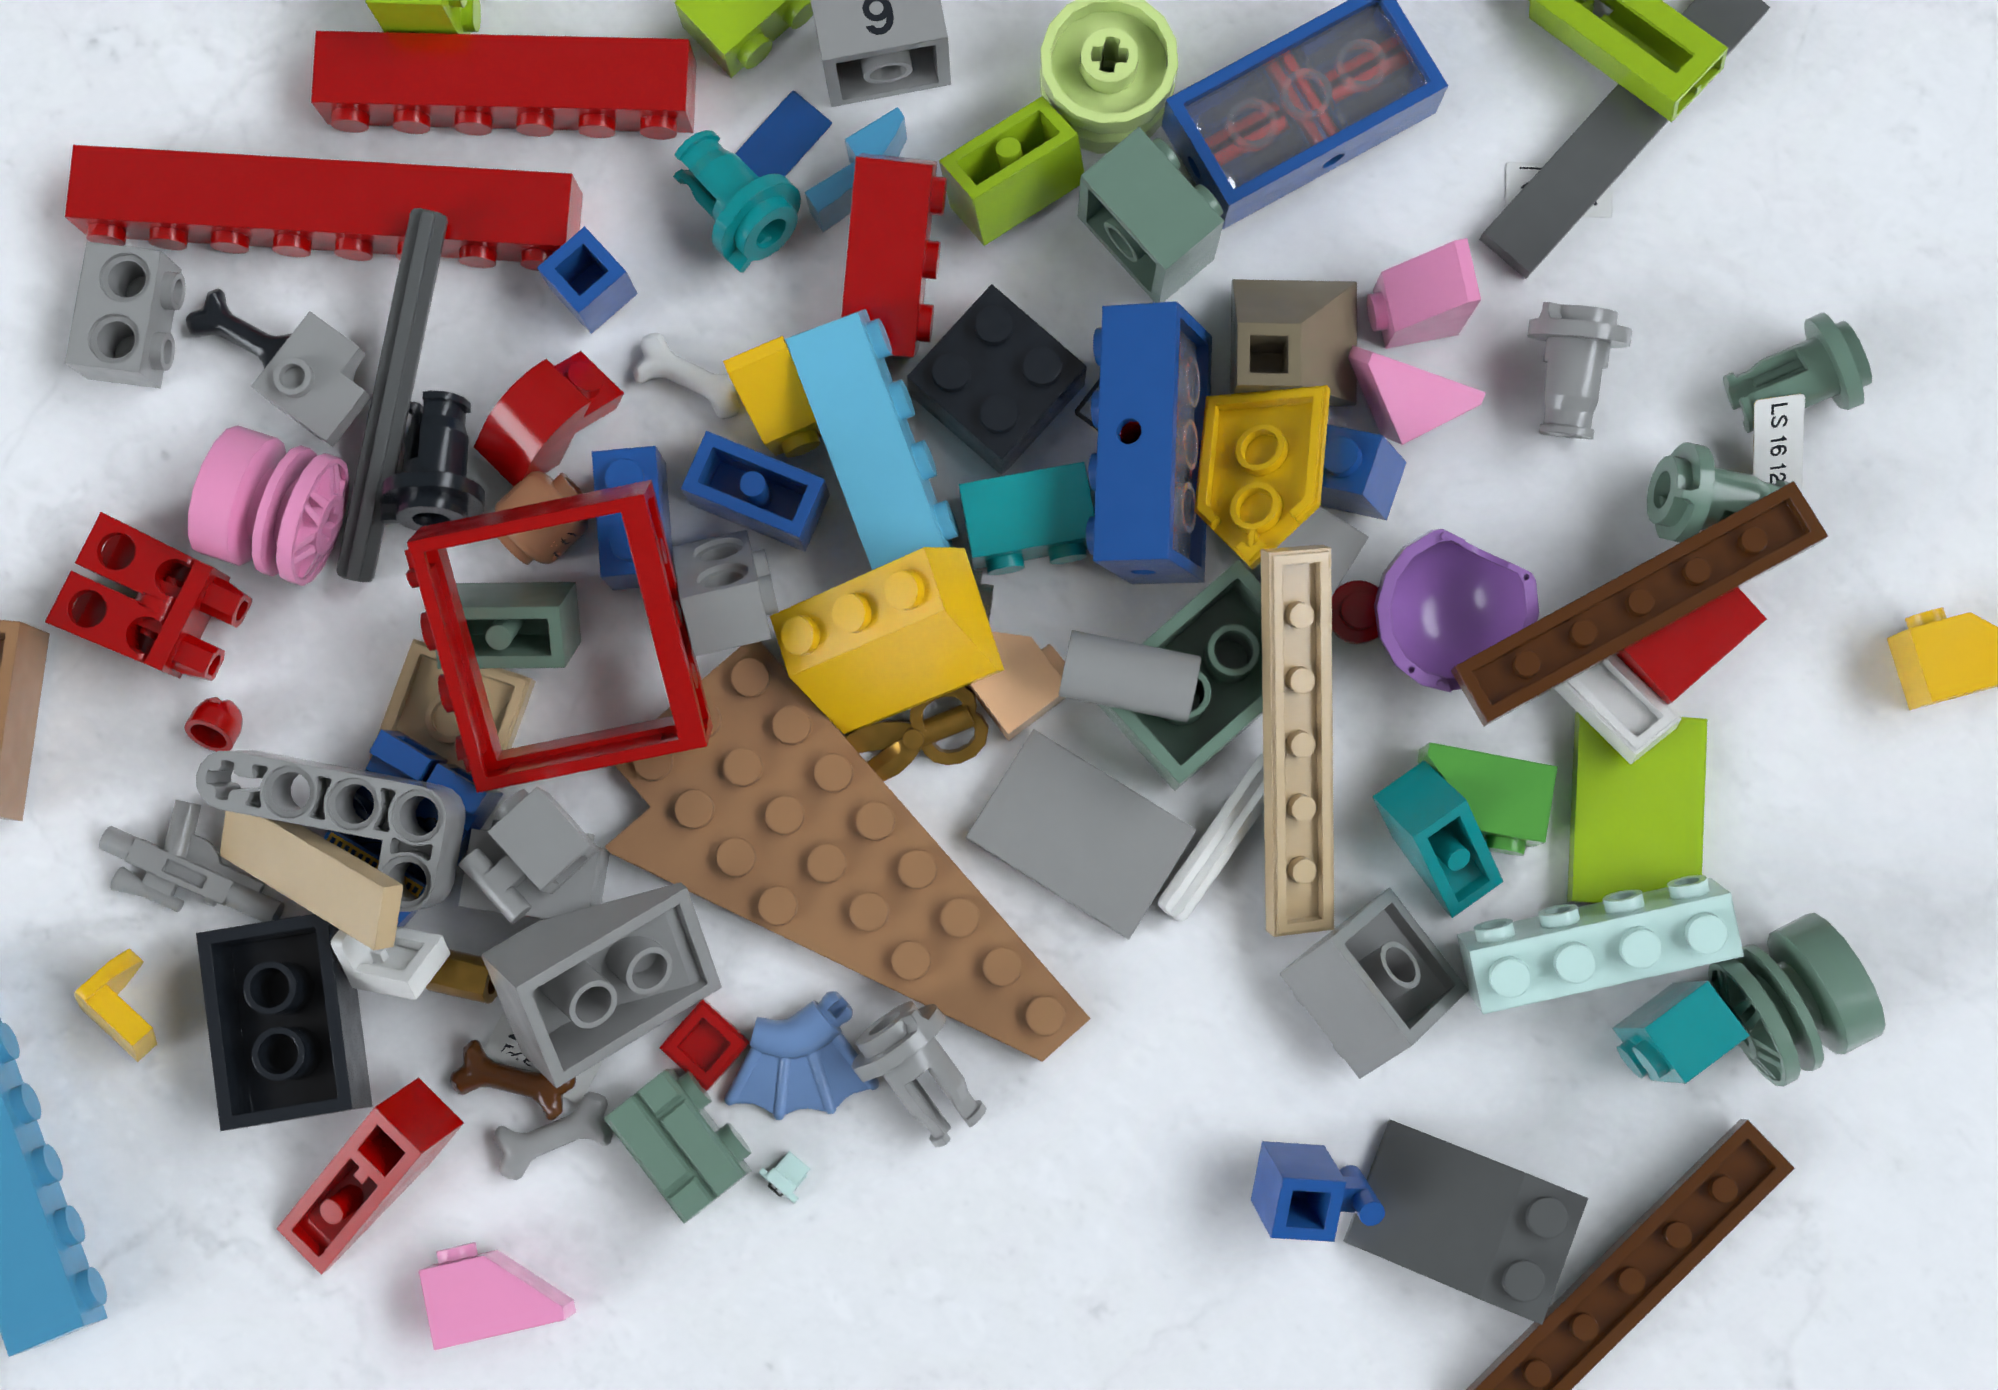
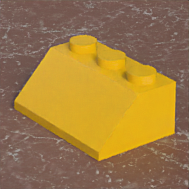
(889, 638)

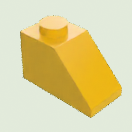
(775, 398)
(1944, 657)

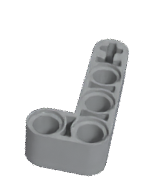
(333, 809)

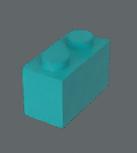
(1027, 517)
(1678, 1033)

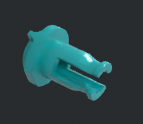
(749, 211)

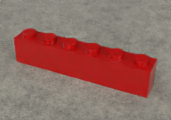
(504, 83)

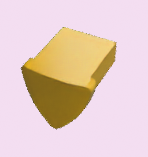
(101, 1002)

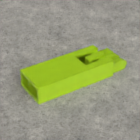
(1639, 46)

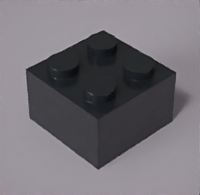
(996, 379)

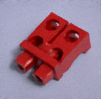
(170, 605)

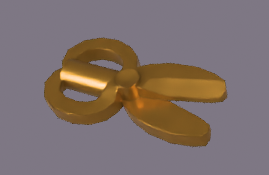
(905, 739)

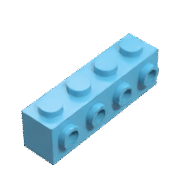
(870, 439)

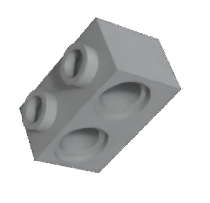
(107, 316)
(724, 592)

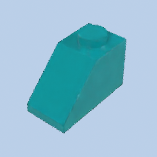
(1439, 837)

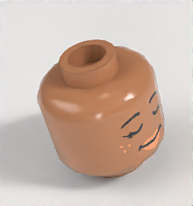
(547, 543)

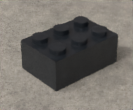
(281, 1023)

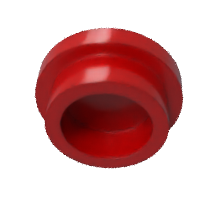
(1354, 612)

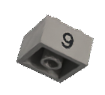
(881, 47)

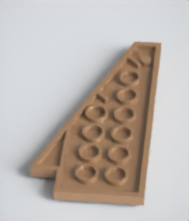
(821, 851)

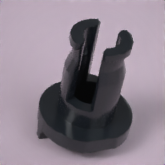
(434, 469)

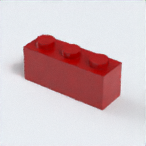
(892, 246)

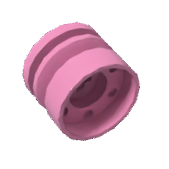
(268, 505)

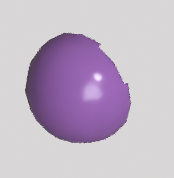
(1447, 604)

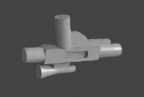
(185, 862)

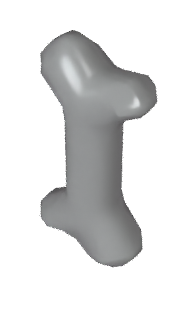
(583, 1123)

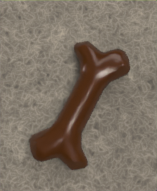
(482, 1071)

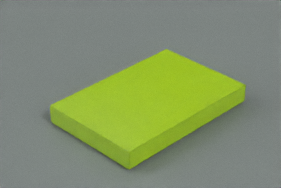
(1636, 820)

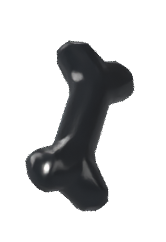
(218, 320)

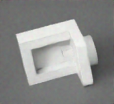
(395, 970)

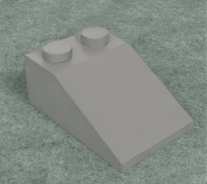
(601, 978)

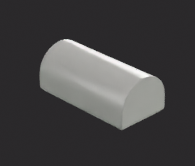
(1130, 676)

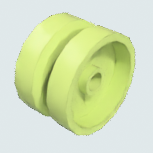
(1108, 69)

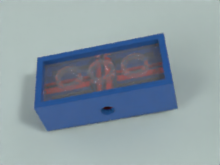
(1303, 105)
(1149, 443)

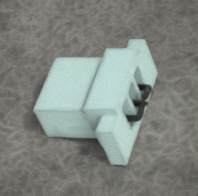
(786, 1176)

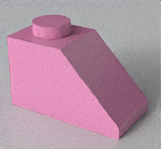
(1425, 296)
(486, 1296)

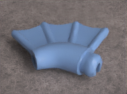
(800, 1061)

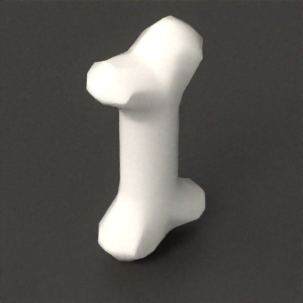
(663, 363)

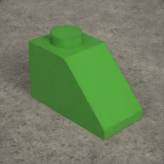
(1504, 793)

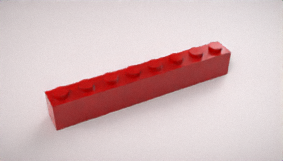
(316, 204)

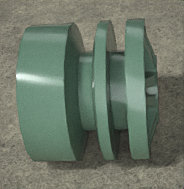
(1799, 998)

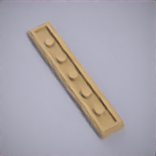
(1297, 739)

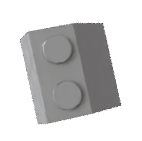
(1374, 983)

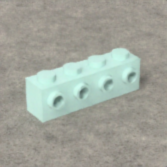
(1599, 943)

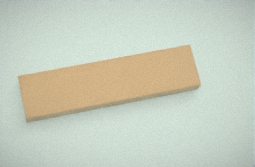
(316, 876)

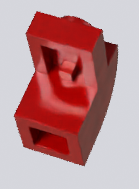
(542, 414)

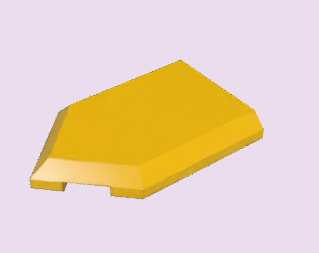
(1261, 465)

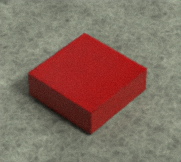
(705, 1044)

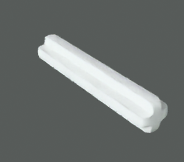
(1216, 845)

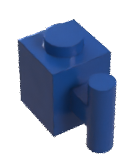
(1303, 1192)

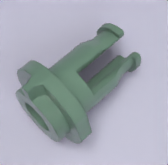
(1820, 368)
(1693, 494)

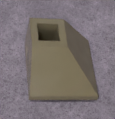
(1293, 336)

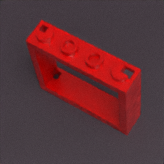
(462, 685)

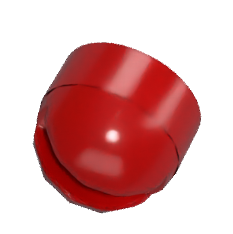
(215, 724)

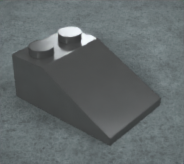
(1469, 1221)

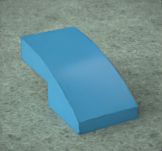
(832, 198)

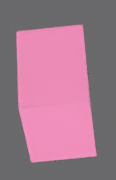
(1409, 399)

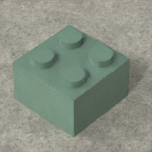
(1150, 214)

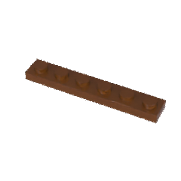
(1638, 603)
(1642, 1265)

